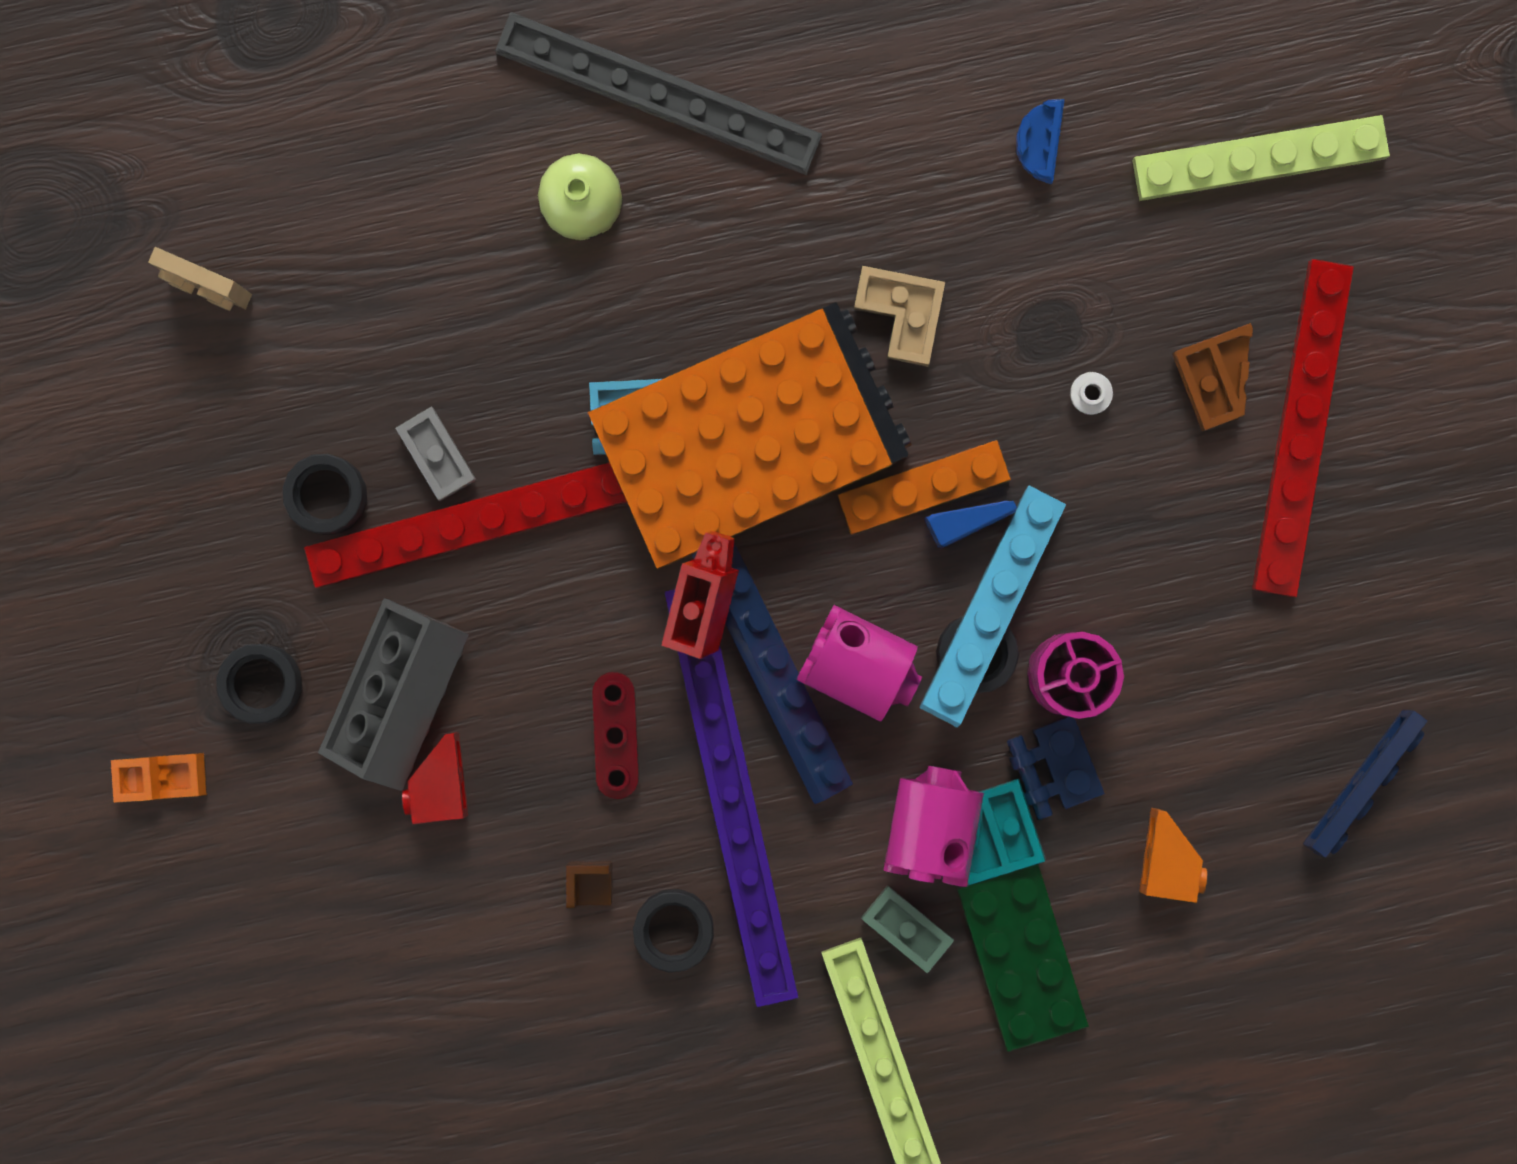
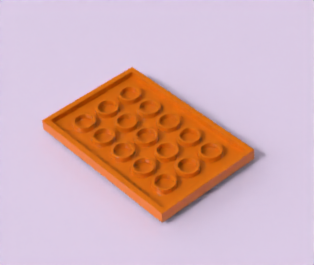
(740, 438)

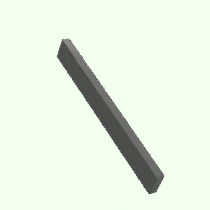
(658, 93)

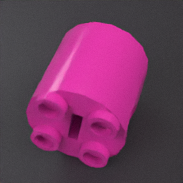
(861, 665)
(1075, 674)
(934, 827)

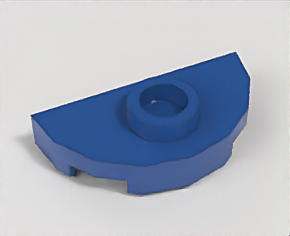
(1039, 139)

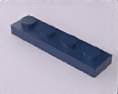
(1377, 769)

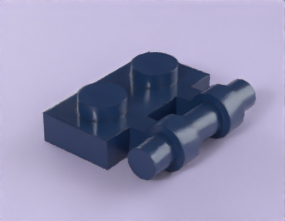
(1066, 760)

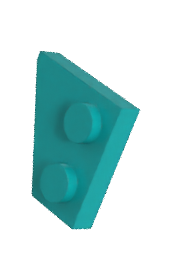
(1004, 834)

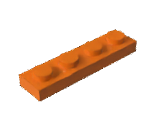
(923, 487)

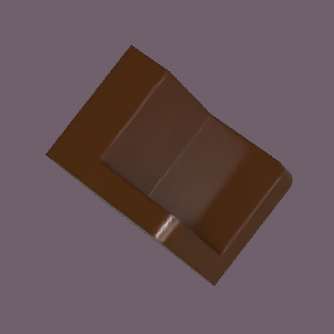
(588, 883)

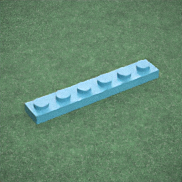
(992, 606)

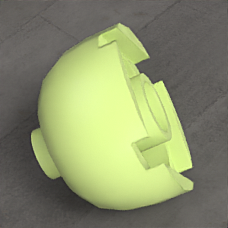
(580, 196)

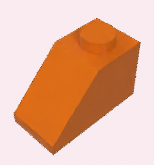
(1170, 862)

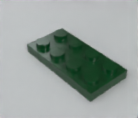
(1022, 957)

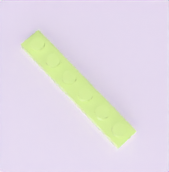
(1260, 157)
(880, 1054)

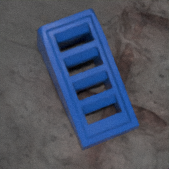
(960, 523)

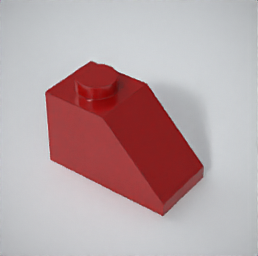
(438, 785)

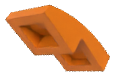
(158, 777)

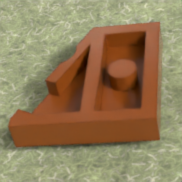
(1216, 376)

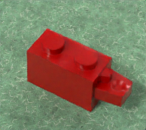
(702, 598)

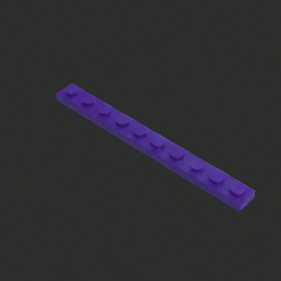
(738, 826)

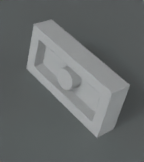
(435, 454)

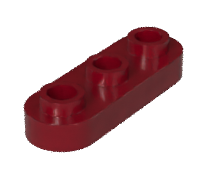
(617, 714)

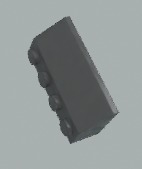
(393, 695)

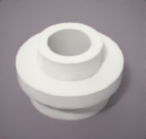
(1081, 402)

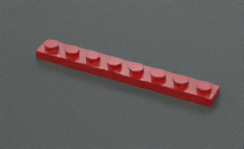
(1302, 428)
(464, 525)

